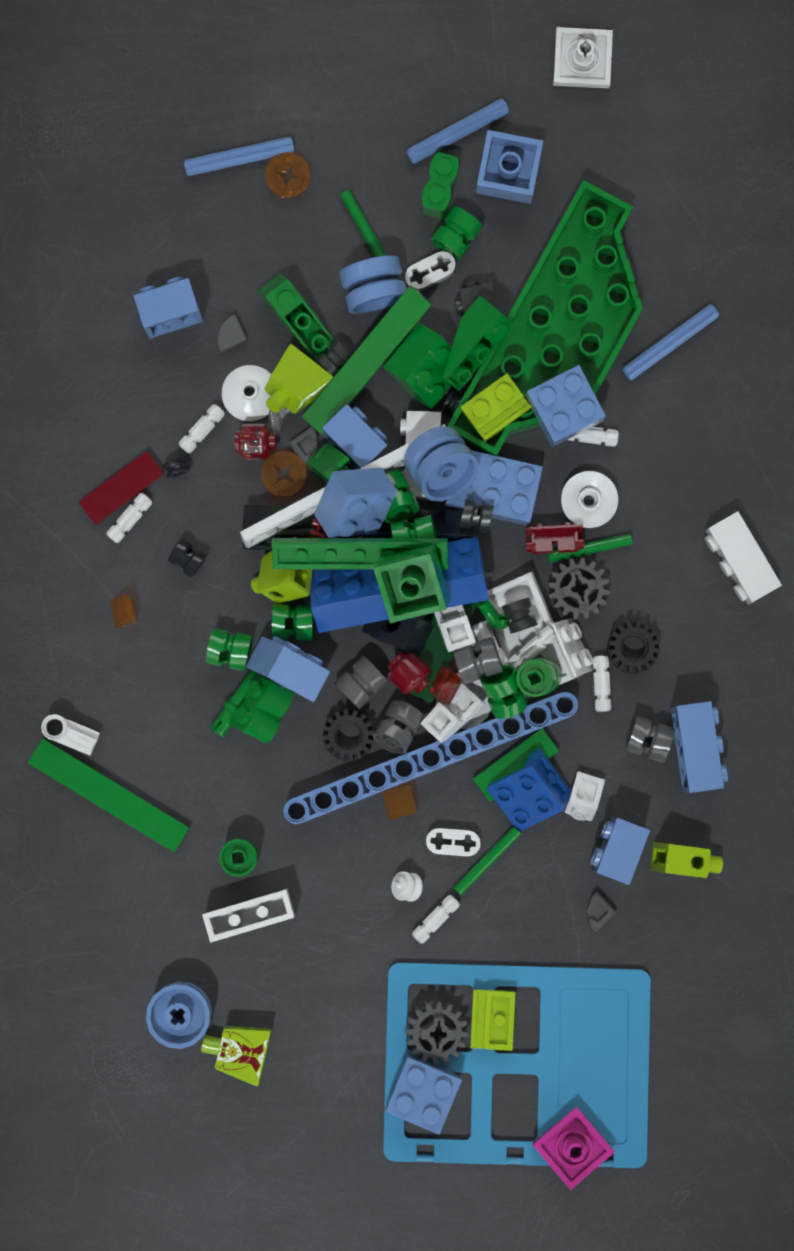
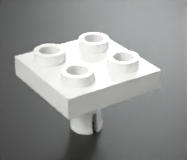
(582, 57)

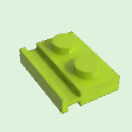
(495, 407)
(492, 1019)

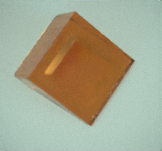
(123, 611)
(399, 802)

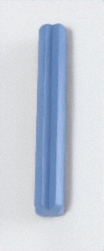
(457, 131)
(238, 156)
(670, 342)

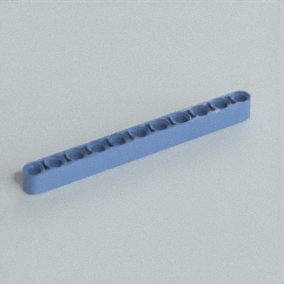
(446, 758)

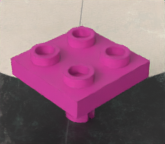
(573, 1148)

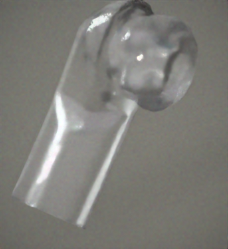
(276, 420)

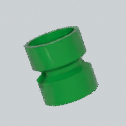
(456, 233)
(404, 503)
(421, 528)
(303, 621)
(229, 649)
(538, 677)
(503, 693)
(238, 857)

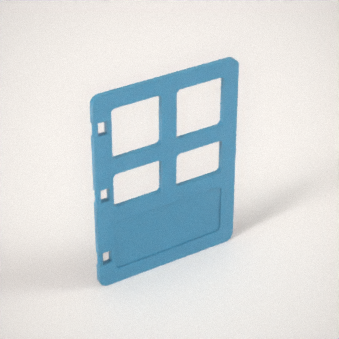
(587, 1057)

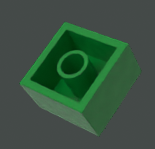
(420, 365)
(412, 583)

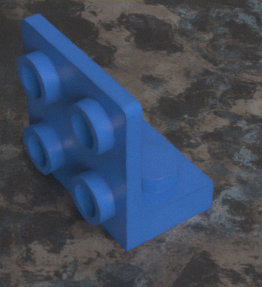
(531, 792)

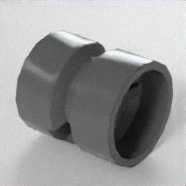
(478, 660)
(361, 682)
(396, 730)
(659, 743)

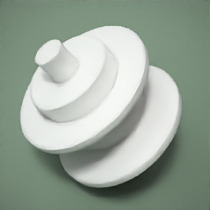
(407, 886)

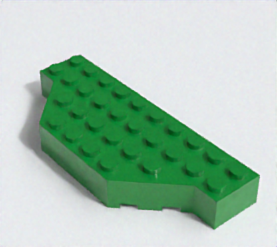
(568, 314)

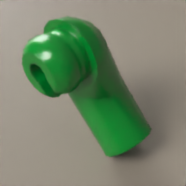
(492, 616)

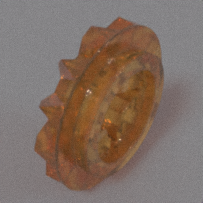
(280, 164)
(283, 460)

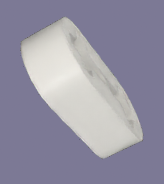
(427, 265)
(452, 849)

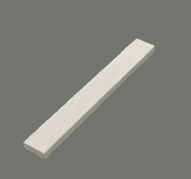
(308, 505)

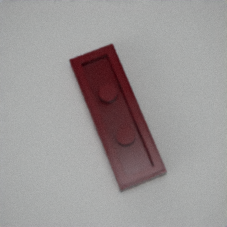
(121, 488)

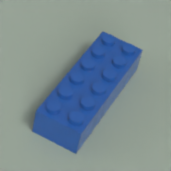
(353, 596)

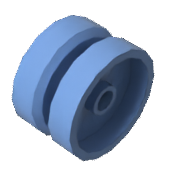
(372, 284)
(441, 463)
(167, 1027)

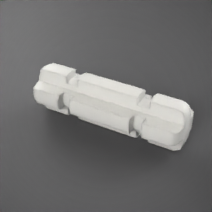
(201, 428)
(596, 435)
(129, 518)
(533, 647)
(601, 683)
(435, 919)

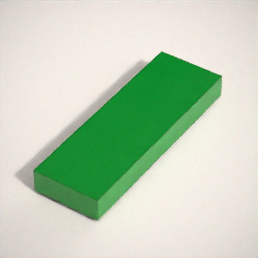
(515, 760)

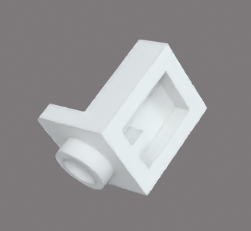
(584, 797)

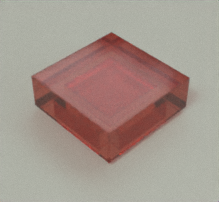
(445, 685)

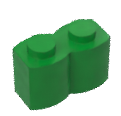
(441, 181)
(262, 709)

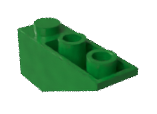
(296, 315)
(475, 339)
(326, 461)

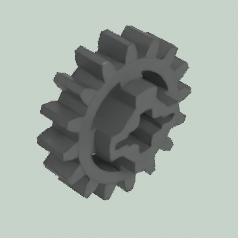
(590, 585)
(424, 1030)

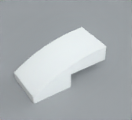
(455, 628)
(448, 719)

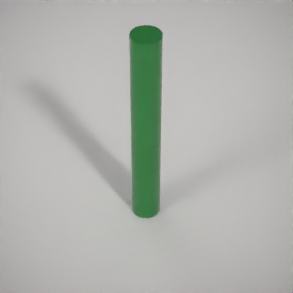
(362, 224)
(593, 547)
(503, 844)

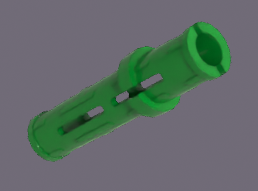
(225, 718)

